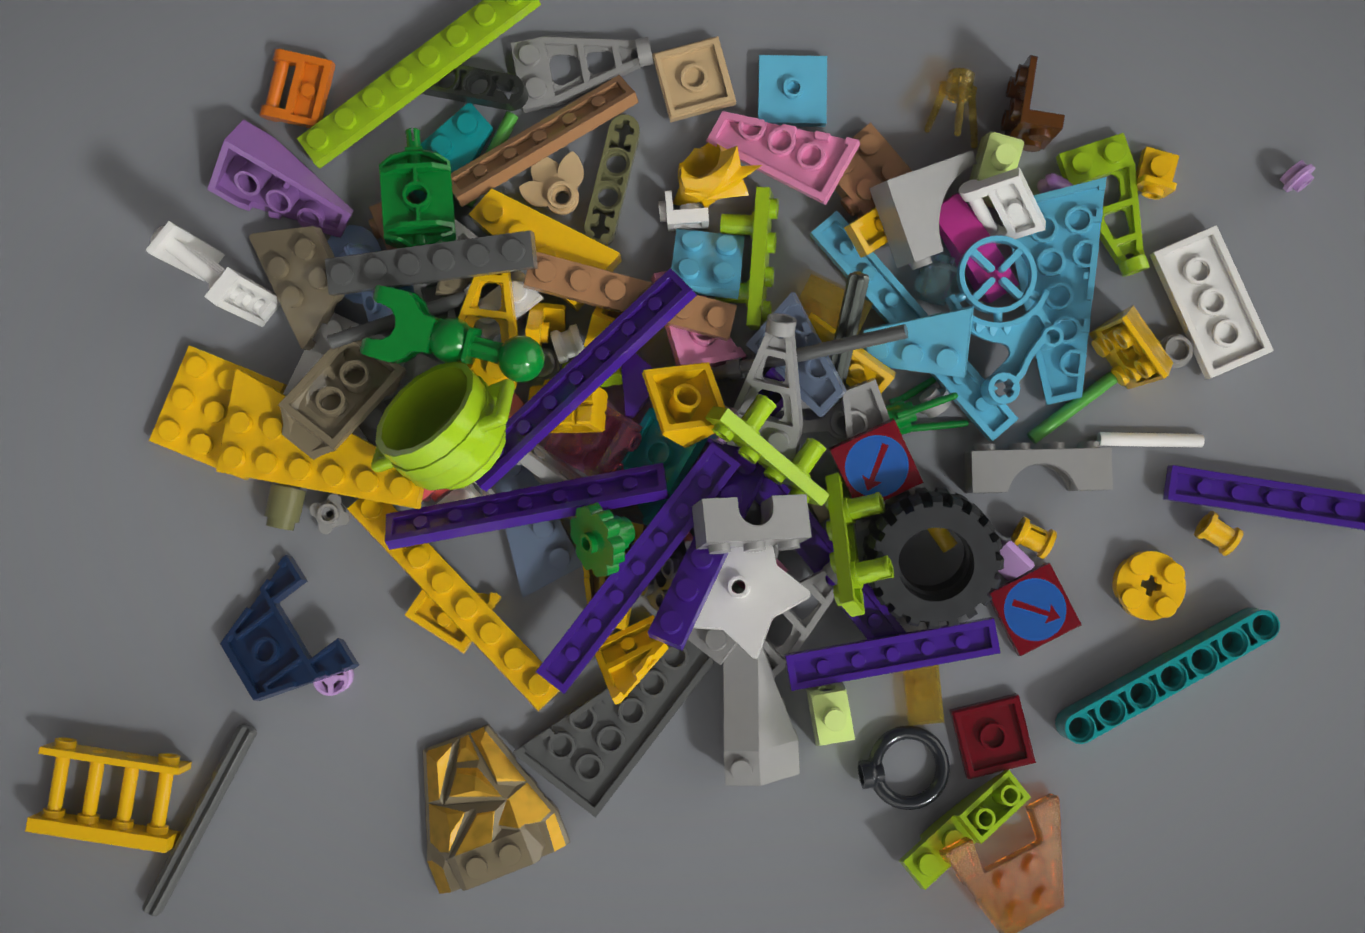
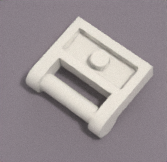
(1011, 200)

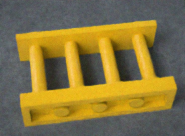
(87, 824)

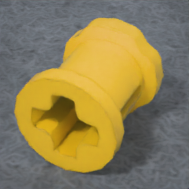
(1218, 533)
(1034, 537)

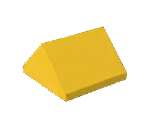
(683, 400)

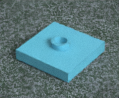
(792, 90)

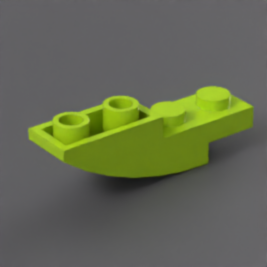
(973, 817)

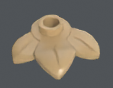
(553, 179)

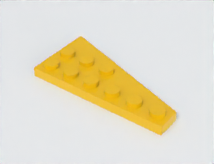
(258, 450)

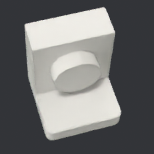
(688, 217)

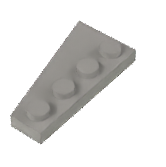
(863, 410)

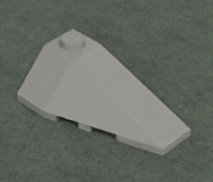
(757, 729)

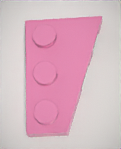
(698, 348)

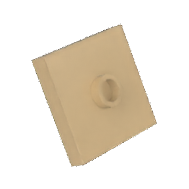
(694, 79)

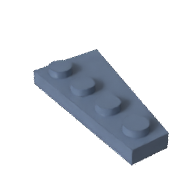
(541, 549)

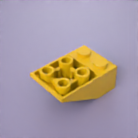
(1131, 349)

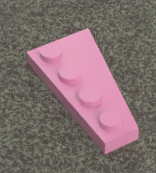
(790, 155)

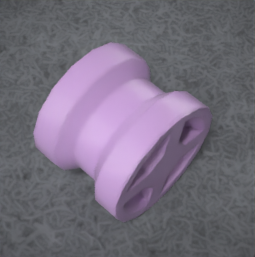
(328, 687)

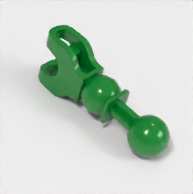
(448, 339)

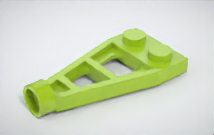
(1100, 160)

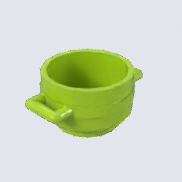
(444, 428)

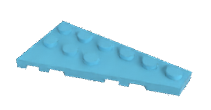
(1066, 268)

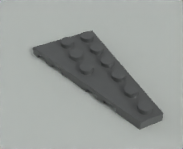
(602, 742)

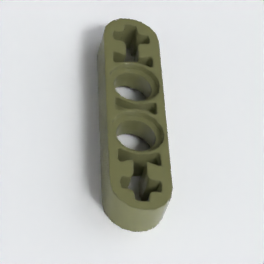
(614, 181)

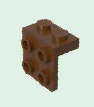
(1020, 121)

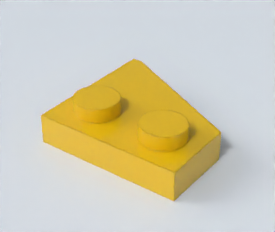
(431, 618)
(628, 658)

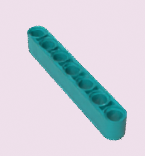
(1183, 674)

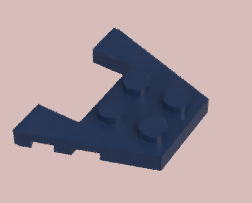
(268, 648)

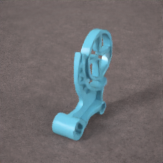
(1020, 336)

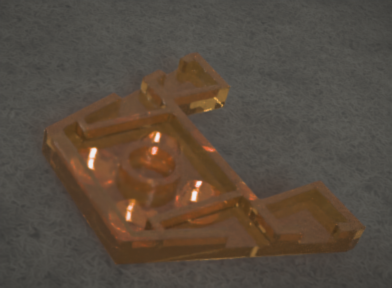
(1025, 882)

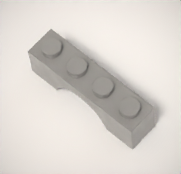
(1079, 468)

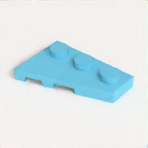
(933, 344)

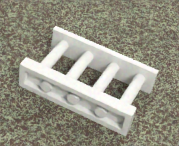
(227, 287)

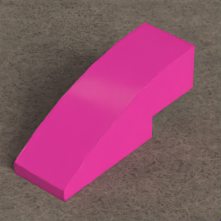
(960, 231)

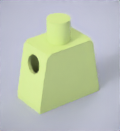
(995, 156)
(830, 714)

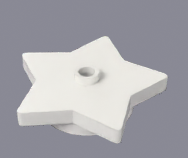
(750, 613)

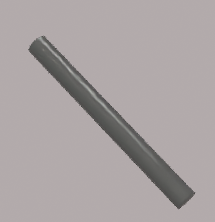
(388, 322)

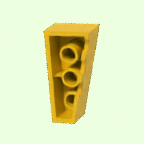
(503, 215)

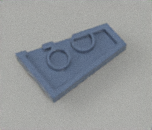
(817, 377)

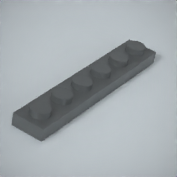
(432, 263)

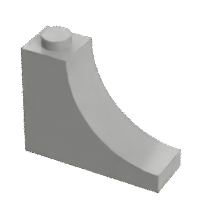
(912, 206)

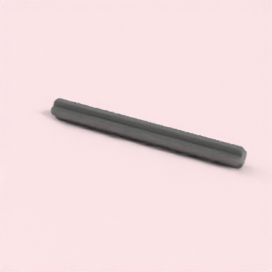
(199, 820)

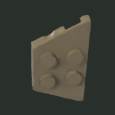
(298, 276)

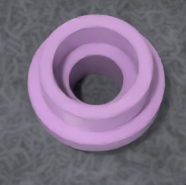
(1297, 176)

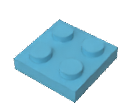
(709, 262)

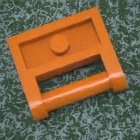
(307, 91)

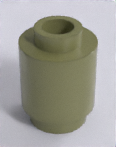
(284, 506)

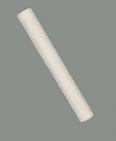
(1150, 439)

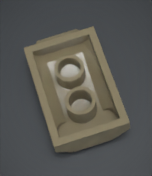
(336, 398)

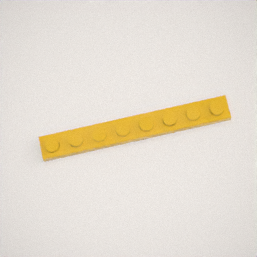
(461, 606)

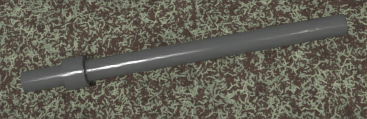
(738, 368)

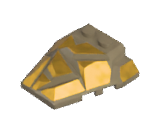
(483, 812)

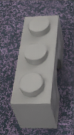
(721, 526)

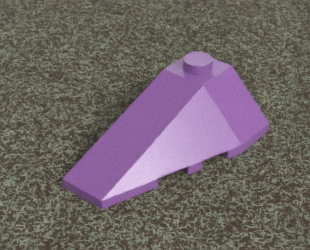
(266, 176)

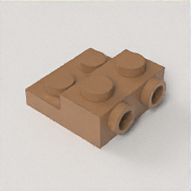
(871, 165)

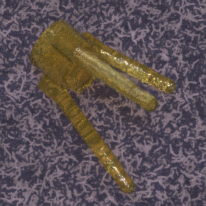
(960, 90)

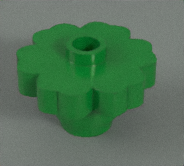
(601, 538)

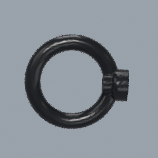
(872, 772)

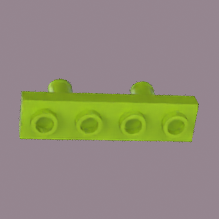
(763, 243)
(755, 449)
(841, 531)

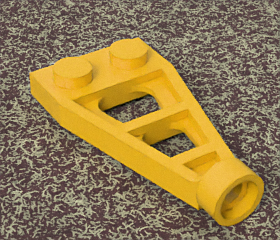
(504, 316)

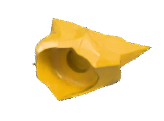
(711, 175)

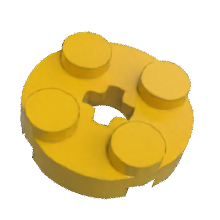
(1167, 575)

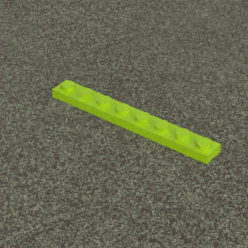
(412, 77)

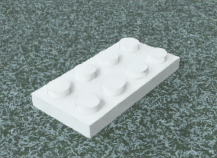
(1211, 302)

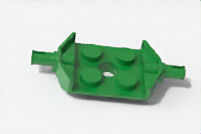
(413, 170)

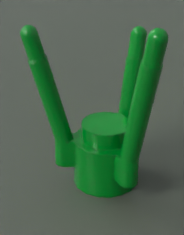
(906, 413)

